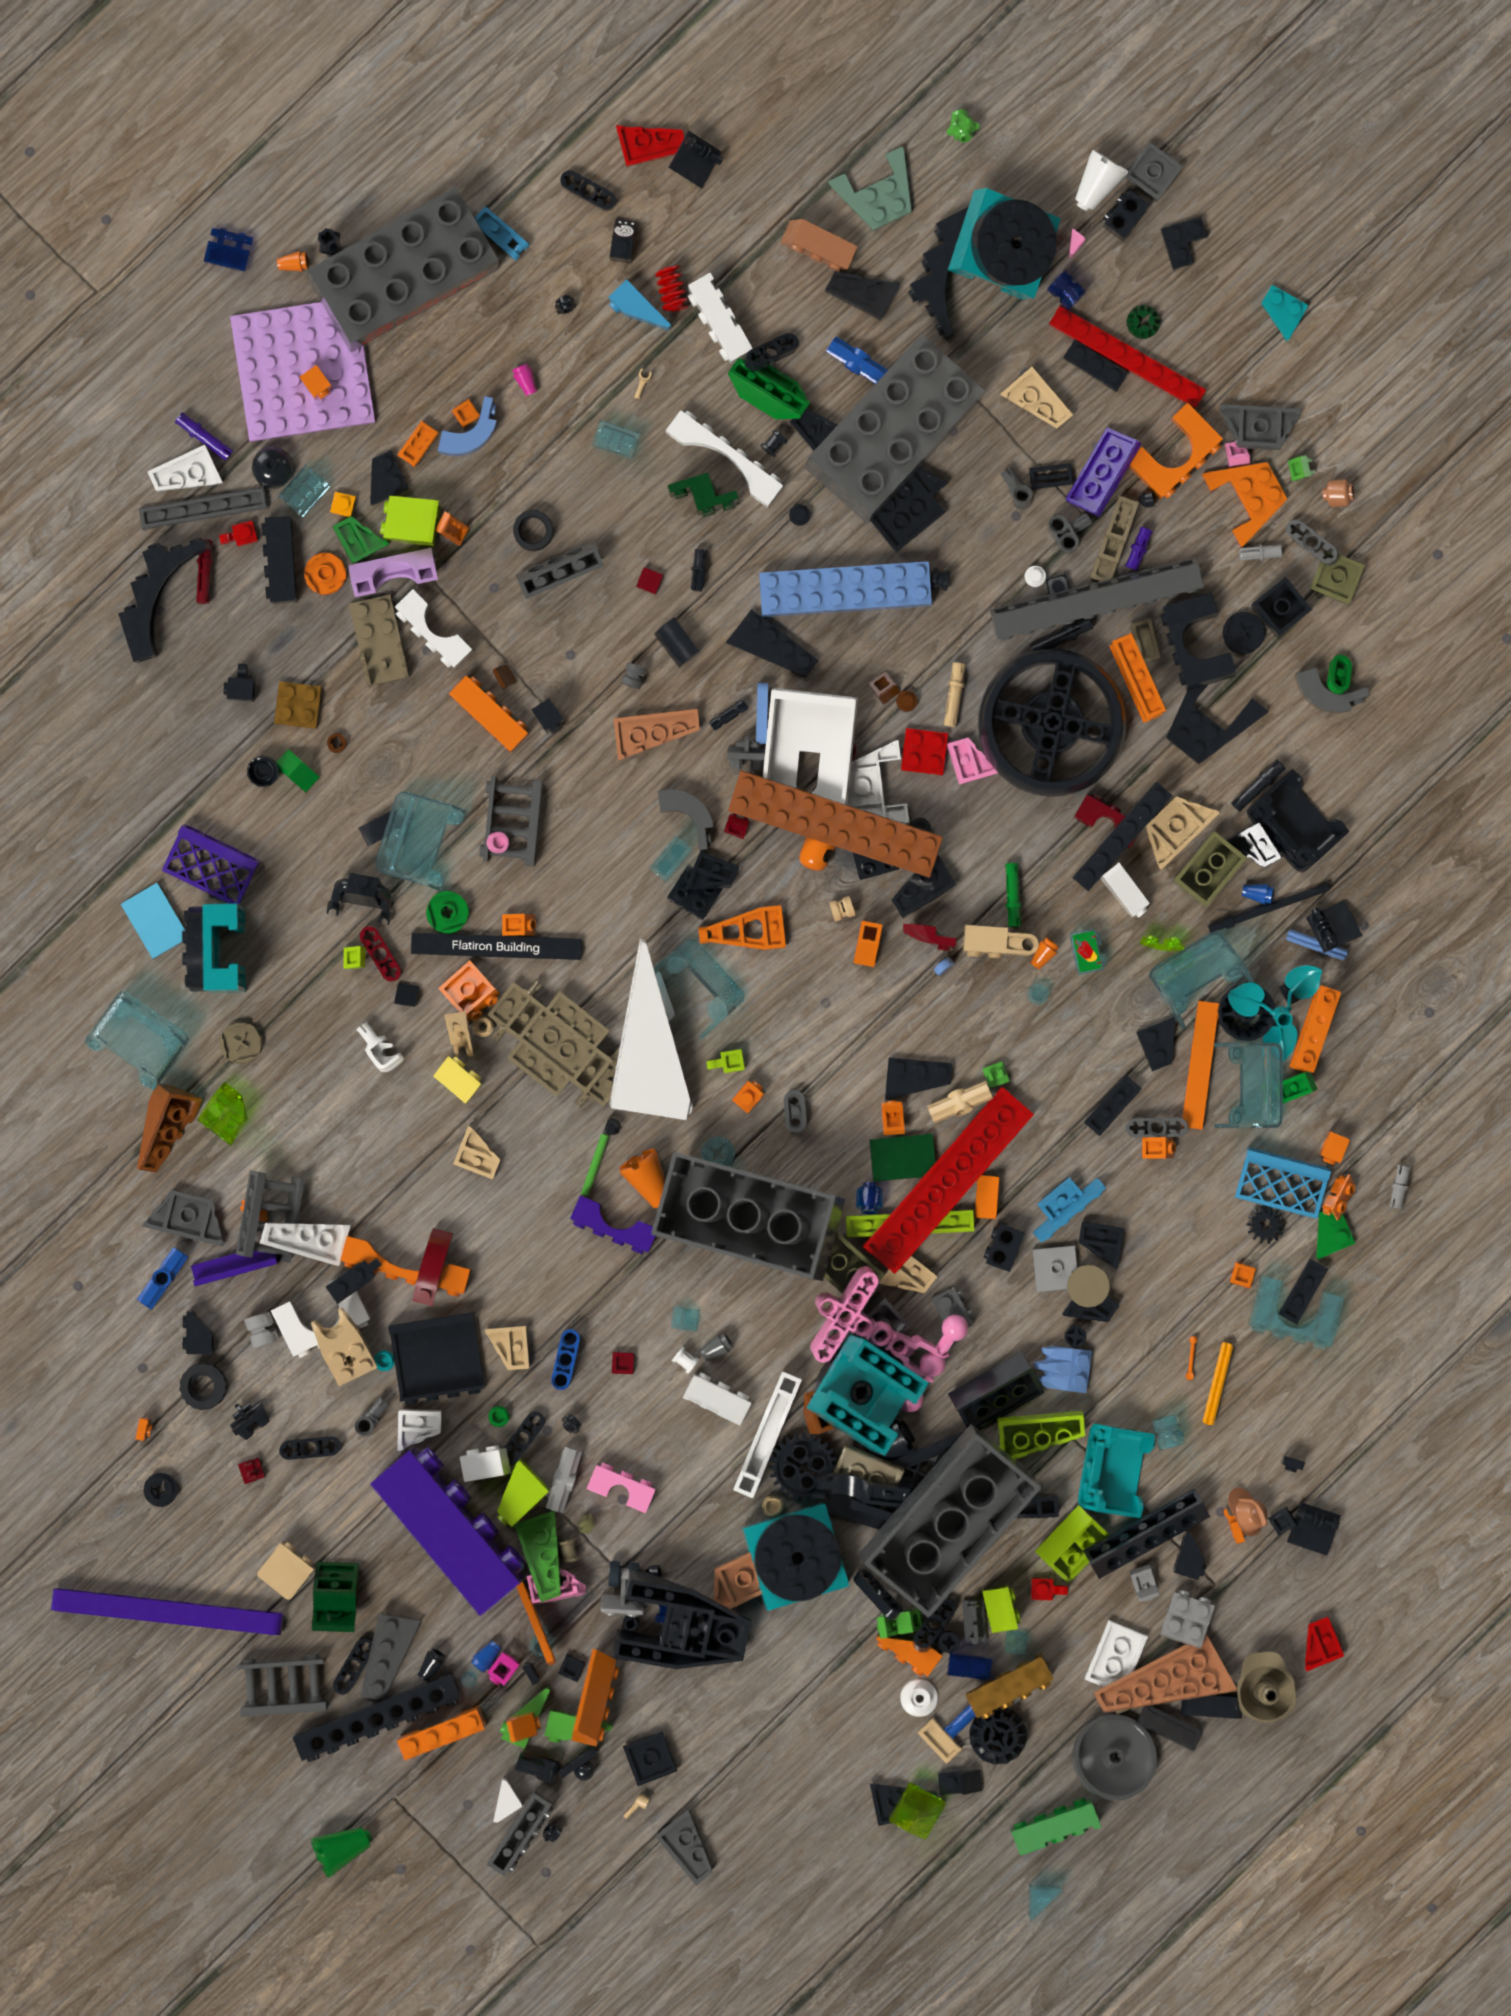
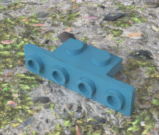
(1064, 1204)

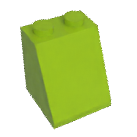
(411, 520)
(521, 1494)

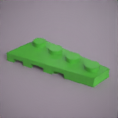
(540, 1548)

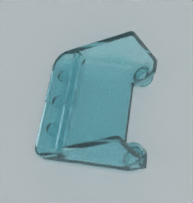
(415, 837)

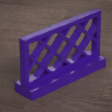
(215, 847)

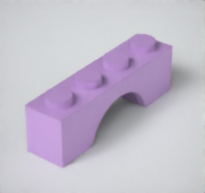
(369, 575)

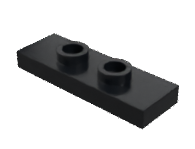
(1169, 1727)

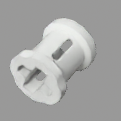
(685, 1359)

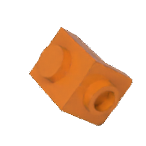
(892, 1118)

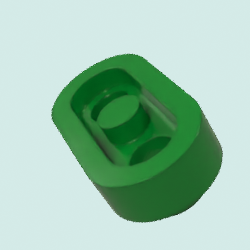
(1339, 679)

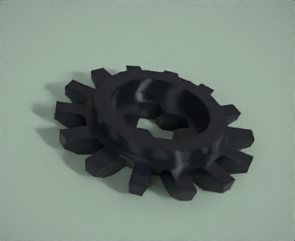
(1257, 1227)

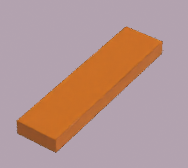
(536, 1624)

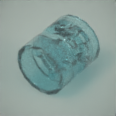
(1168, 1432)

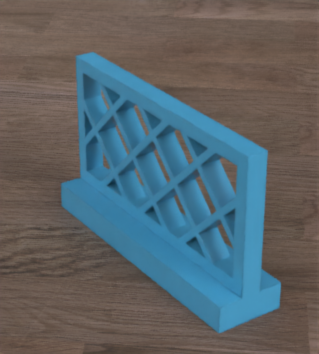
(1285, 1164)

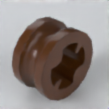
(342, 740)

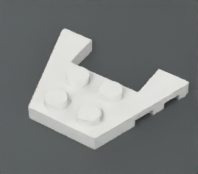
(866, 784)

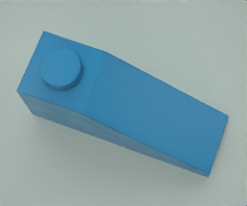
(633, 305)

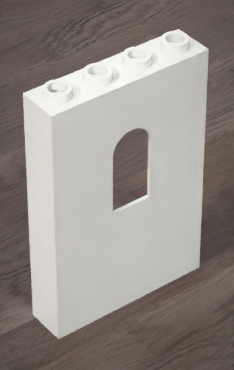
(816, 725)

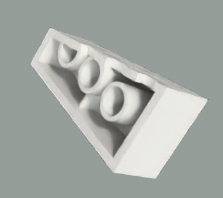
(719, 319)

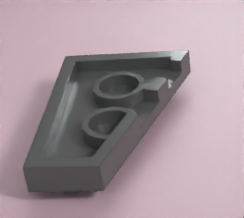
(685, 1847)

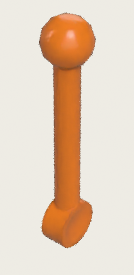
(1193, 1340)

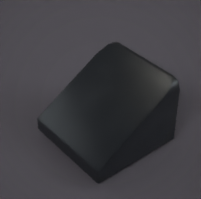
(406, 995)

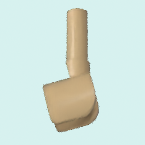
(643, 381)
(641, 1801)

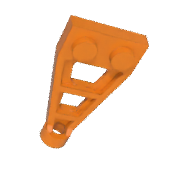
(772, 929)

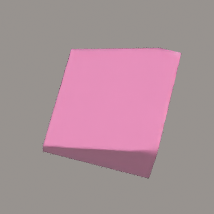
(1075, 242)
(1237, 456)

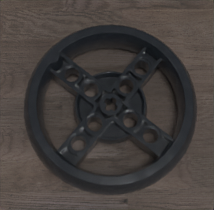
(1109, 735)

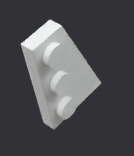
(186, 471)

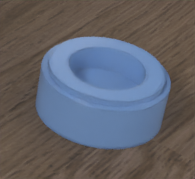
(944, 966)

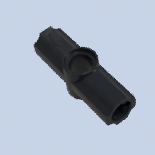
(329, 242)

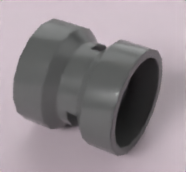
(633, 676)

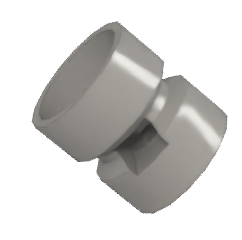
(261, 1329)

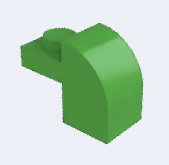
(907, 1622)

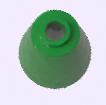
(340, 1848)

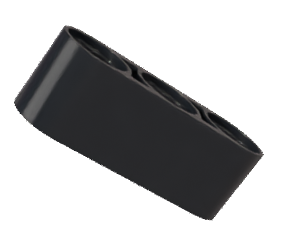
(1212, 1706)

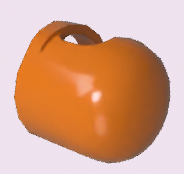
(813, 853)

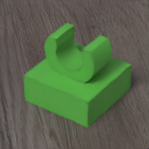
(1300, 468)
(995, 1075)

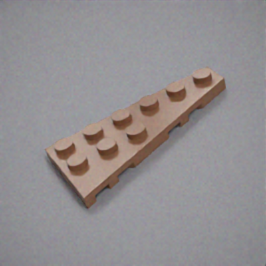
(1174, 1677)

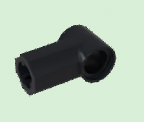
(543, 1768)

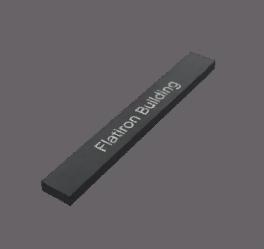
(496, 946)

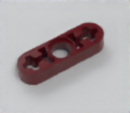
(393, 964)

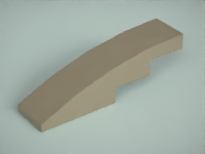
(1114, 539)

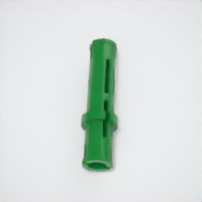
(1013, 900)

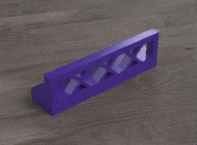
(230, 1266)

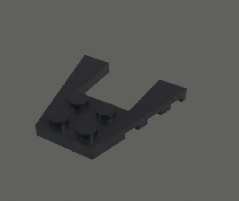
(1199, 735)

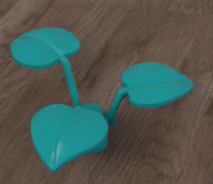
(1248, 997)

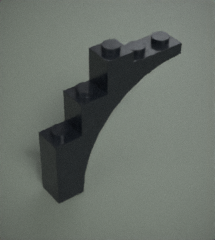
(937, 261)
(147, 590)

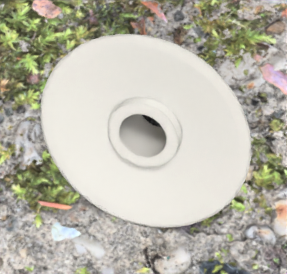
(919, 1687)

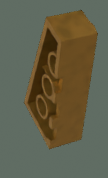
(1009, 1686)

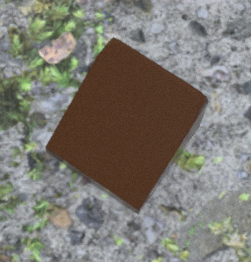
(504, 676)
(884, 687)

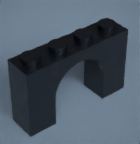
(1194, 671)

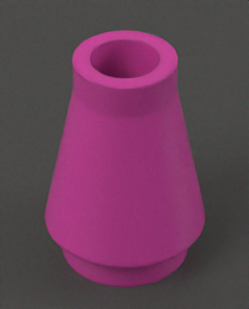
(525, 379)

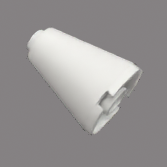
(1098, 180)

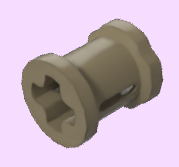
(568, 1551)

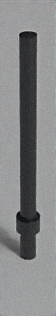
(1230, 921)

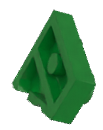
(357, 540)
(1332, 1235)

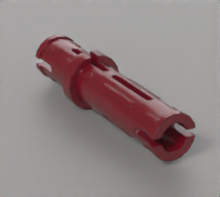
(203, 579)

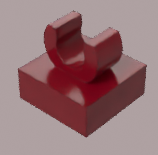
(736, 826)
(251, 1470)

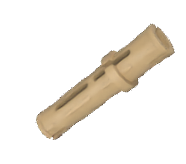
(954, 695)

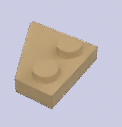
(476, 1155)

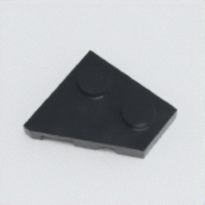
(1102, 1240)

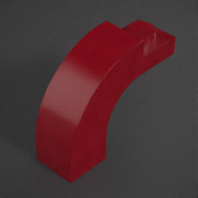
(432, 1266)

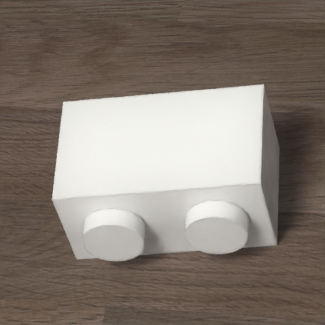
(485, 1464)

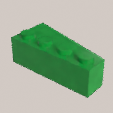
(1055, 1826)

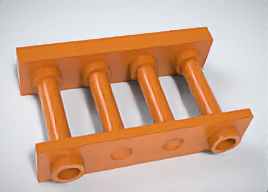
(1137, 678)
(1315, 1029)

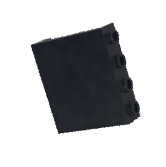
(437, 1358)

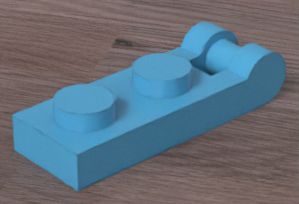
(500, 233)

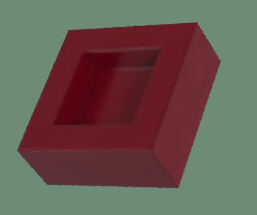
(649, 581)
(622, 1363)

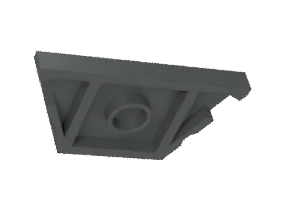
(1258, 425)
(187, 1217)

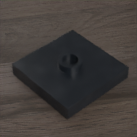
(650, 1758)

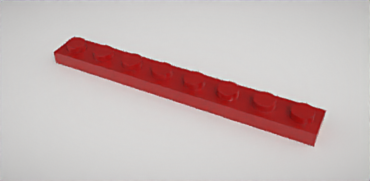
(1127, 357)

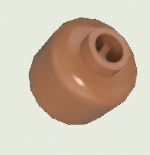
(1339, 493)

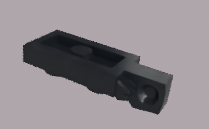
(352, 1280)

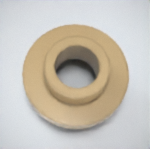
(475, 1026)

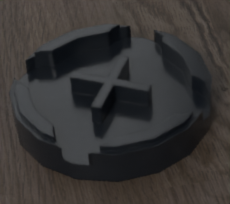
(1243, 633)

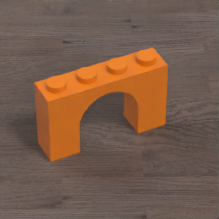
(1202, 440)
(428, 1739)

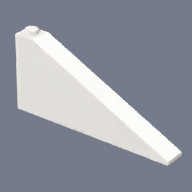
(648, 1065)

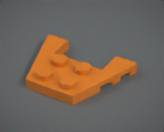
(1257, 491)

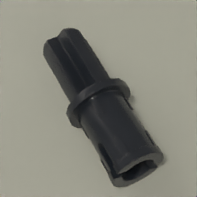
(699, 570)

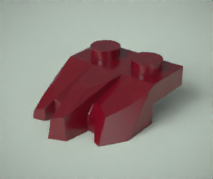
(928, 935)

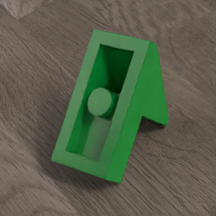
(1298, 1086)

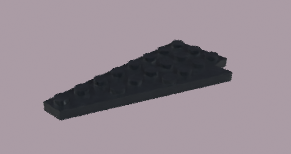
(907, 511)

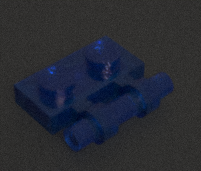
(228, 256)

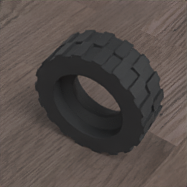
(191, 1397)

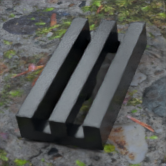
(1053, 476)

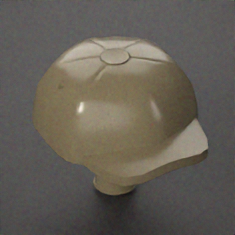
(1265, 1687)

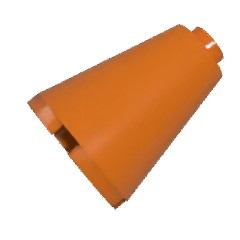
(645, 1176)

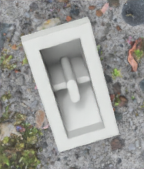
(507, 1801)

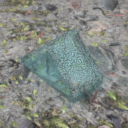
(1040, 1897)

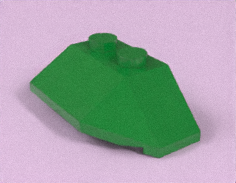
(769, 391)

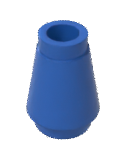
(1258, 892)
(485, 1657)

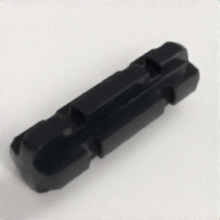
(728, 715)

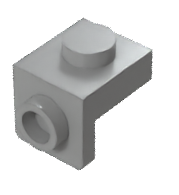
(1144, 1583)

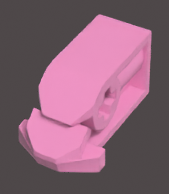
(570, 1588)

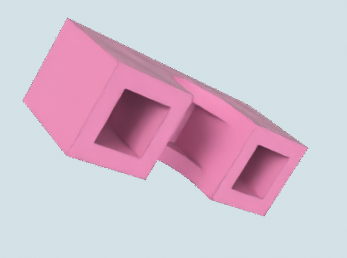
(639, 1492)

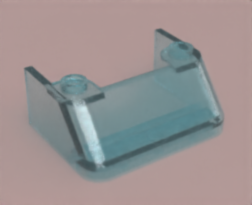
(1194, 969)
(726, 992)
(1259, 1085)

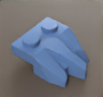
(1065, 1368)

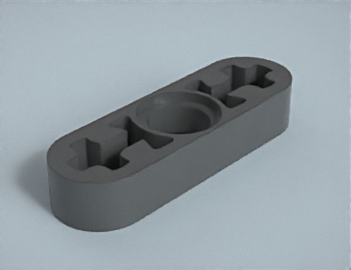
(1320, 556)
(1173, 1132)

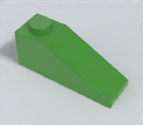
(534, 1705)
(561, 1726)

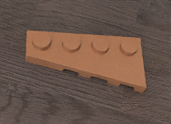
(650, 730)

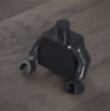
(362, 891)

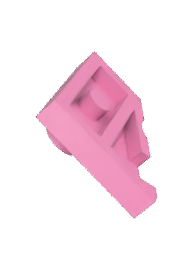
(968, 761)

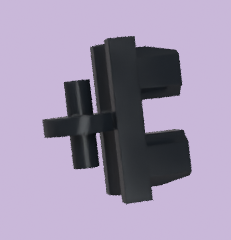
(246, 1416)

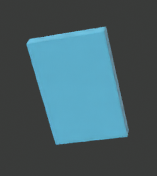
(154, 920)

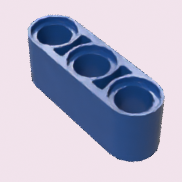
(559, 1368)

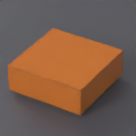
(466, 413)
(1242, 1275)

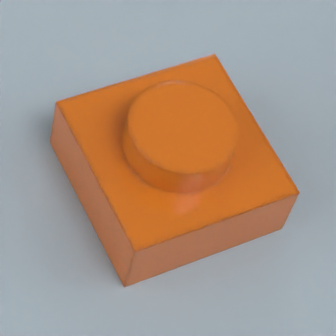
(144, 1429)

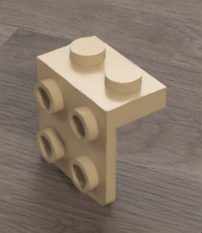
(286, 1570)

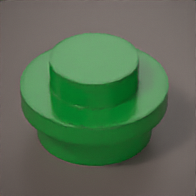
(498, 1416)

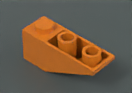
(921, 1661)

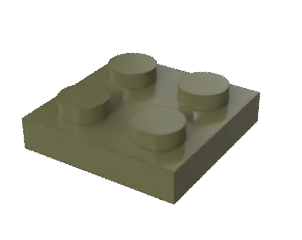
(1338, 579)

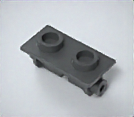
(974, 1621)

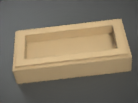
(939, 1740)

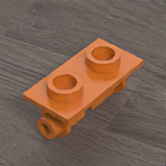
(1343, 1188)

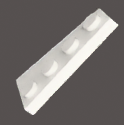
(313, 1241)

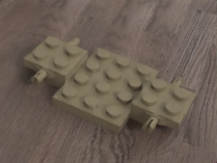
(556, 1043)

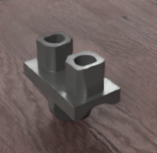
(750, 752)

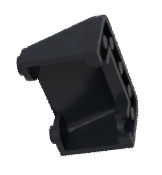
(1295, 823)

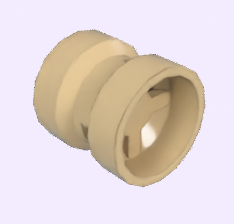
(837, 910)

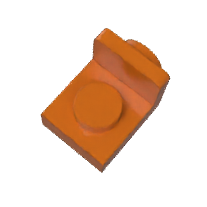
(518, 924)
(748, 1096)
(1158, 1147)

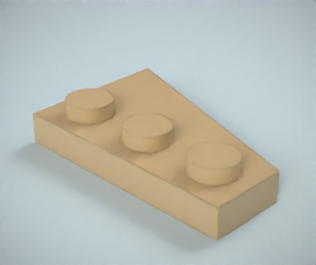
(1038, 398)

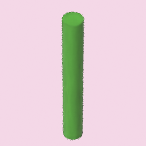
(594, 1165)

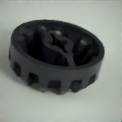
(1248, 1033)
(1016, 1724)

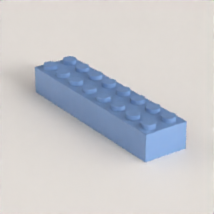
(845, 589)

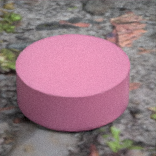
(497, 842)

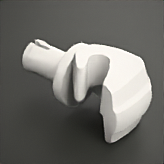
(376, 1049)

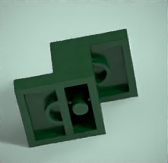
(703, 495)
(335, 1597)

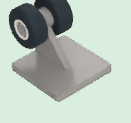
(618, 1603)

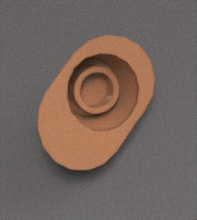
(1248, 1512)

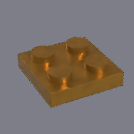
(297, 705)

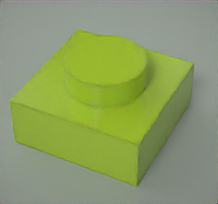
(354, 957)

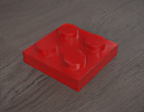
(924, 751)

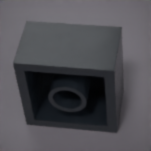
(1281, 607)

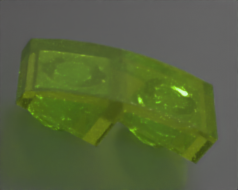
(1168, 945)

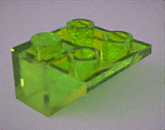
(225, 1113)
(917, 1811)

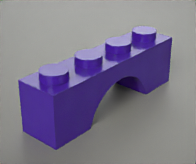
(588, 1214)

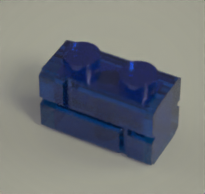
(969, 1666)

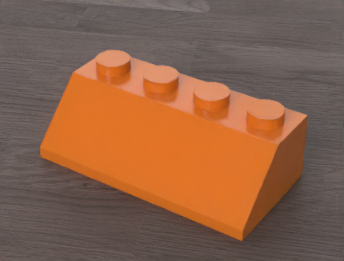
(594, 1699)

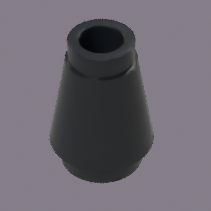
(432, 1663)

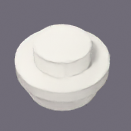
(1035, 576)

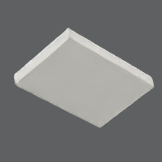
(1115, 1654)

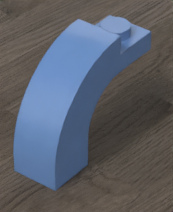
(467, 443)

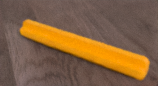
(1217, 1383)

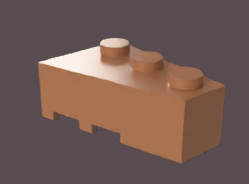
(818, 244)

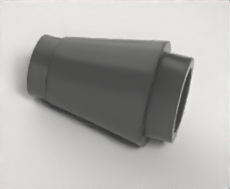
(718, 1346)

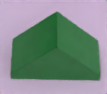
(297, 771)

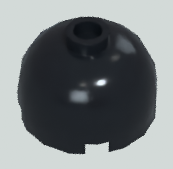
(272, 467)

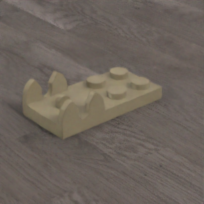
(379, 640)

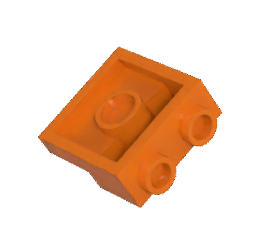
(469, 991)

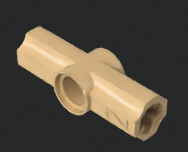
(960, 1102)

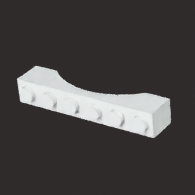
(689, 432)
(767, 1434)

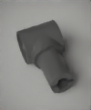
(1017, 488)
(371, 1416)

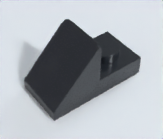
(960, 1782)

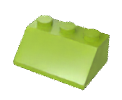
(1066, 1544)

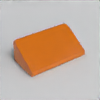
(986, 1197)

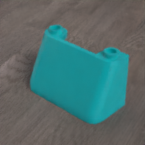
(1113, 1470)

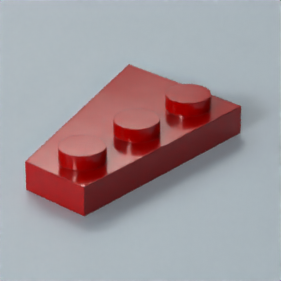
(648, 144)

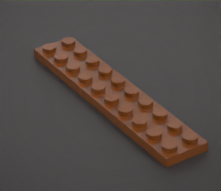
(835, 823)

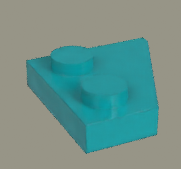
(1284, 310)

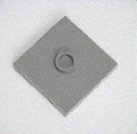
(1053, 1267)

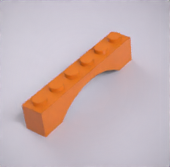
(355, 1250)

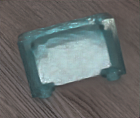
(139, 1038)

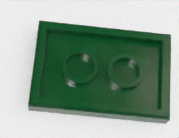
(901, 1157)

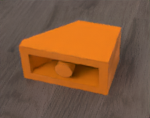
(523, 1726)

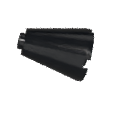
(902, 1444)

